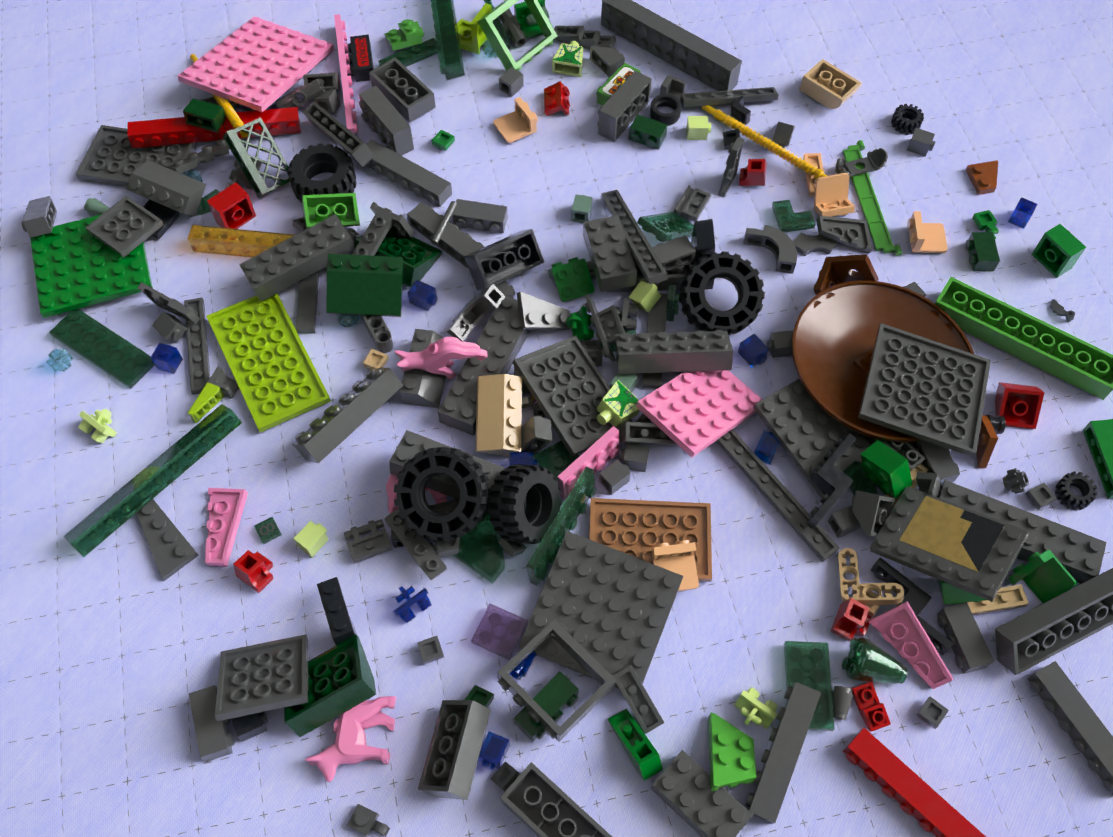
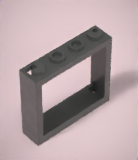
(536, 713)

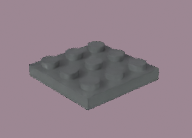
(124, 226)

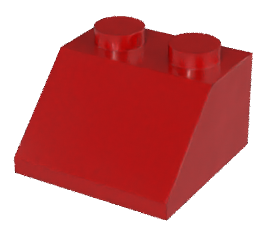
(1018, 404)

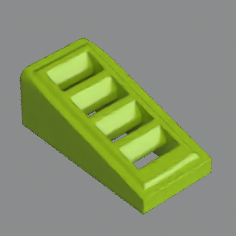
(205, 401)

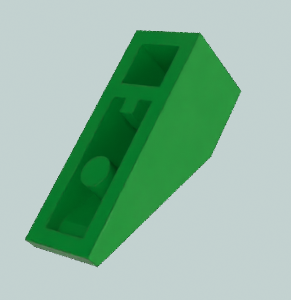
(636, 744)

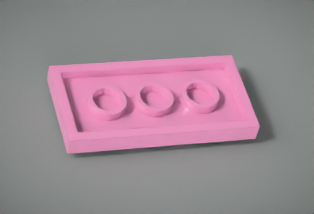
(594, 458)

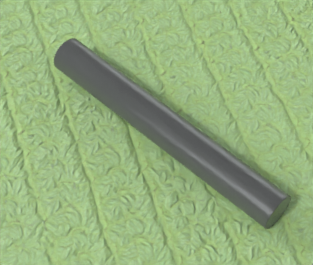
(444, 222)

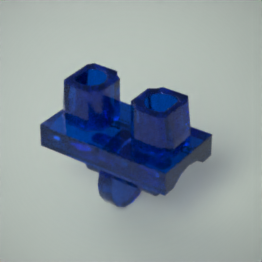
(420, 599)

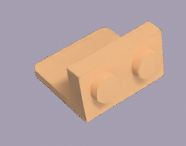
(517, 123)
(832, 195)
(926, 236)
(678, 559)

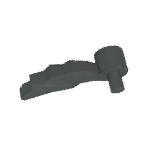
(1059, 310)

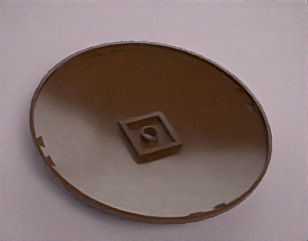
(837, 339)

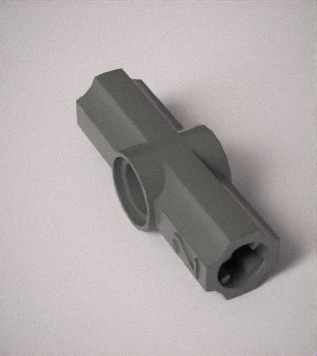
(512, 28)
(309, 92)

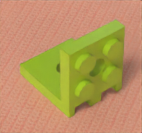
(477, 37)

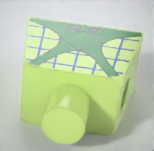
(568, 59)
(617, 406)

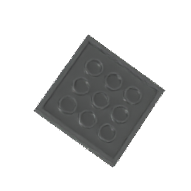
(262, 677)

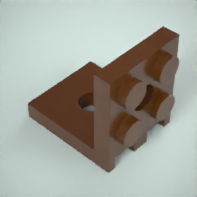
(839, 270)

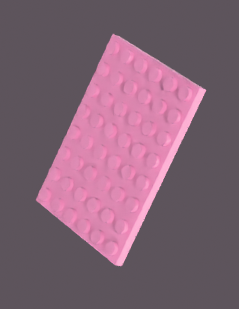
(256, 63)

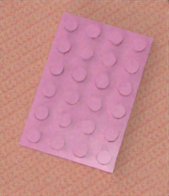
(699, 407)

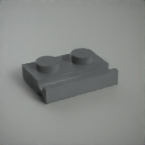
(692, 203)

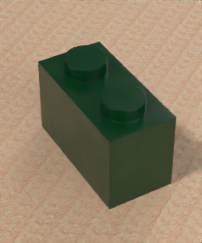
(204, 115)
(648, 132)
(982, 251)

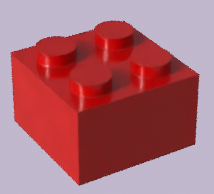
(232, 207)

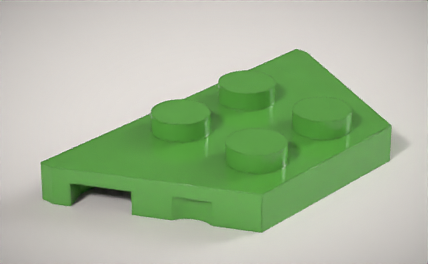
(729, 754)

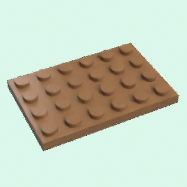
(642, 524)

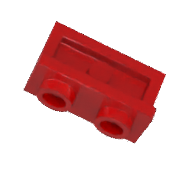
(556, 99)

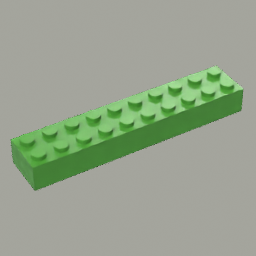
(1028, 338)

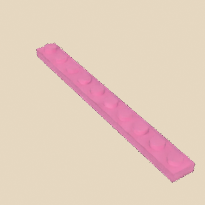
(345, 70)

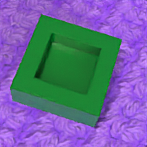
(443, 140)

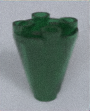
(872, 663)

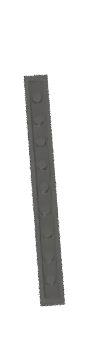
(636, 240)
(777, 495)

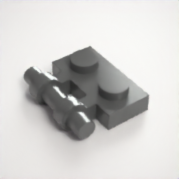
(369, 545)

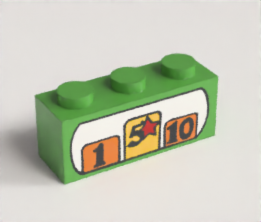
(614, 82)

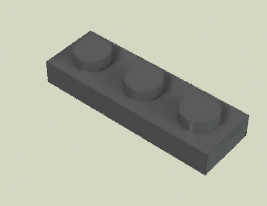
(638, 698)

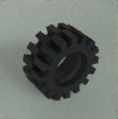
(907, 112)
(1080, 482)

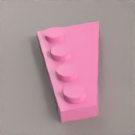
(224, 519)
(911, 641)

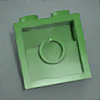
(407, 35)

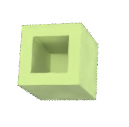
(697, 127)
(645, 296)
(311, 538)

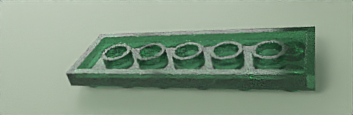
(103, 347)
(564, 521)

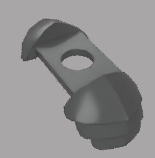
(874, 161)

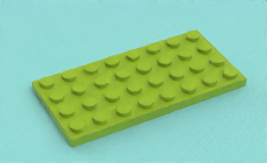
(268, 360)

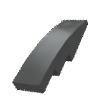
(584, 38)

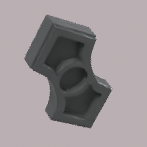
(806, 244)

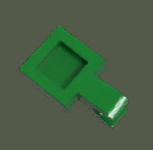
(986, 221)

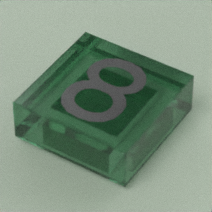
(267, 530)

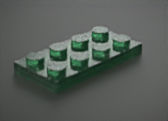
(666, 226)
(810, 666)

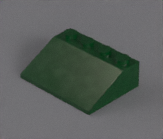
(416, 254)
(364, 285)
(335, 685)

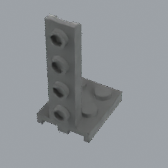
(379, 227)

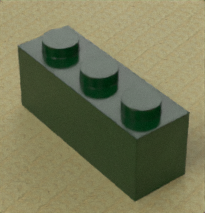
(553, 700)

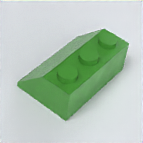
(322, 206)

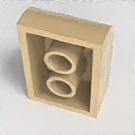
(828, 85)

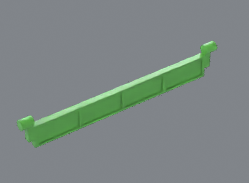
(869, 204)

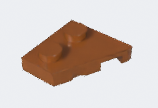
(983, 176)
(986, 442)

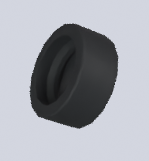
(665, 100)

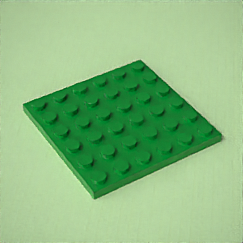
(82, 271)

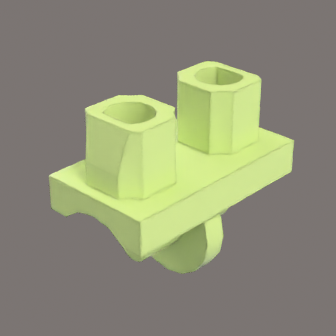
(91, 421)
(756, 710)

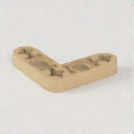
(859, 590)

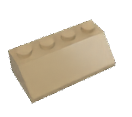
(498, 414)

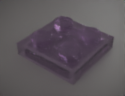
(499, 631)

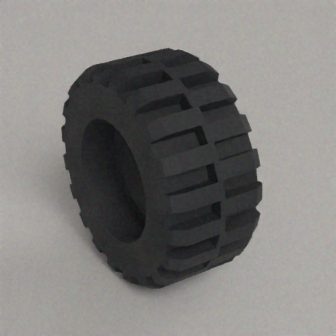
(320, 160)
(508, 499)

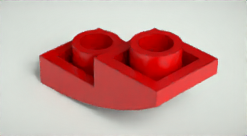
(870, 708)

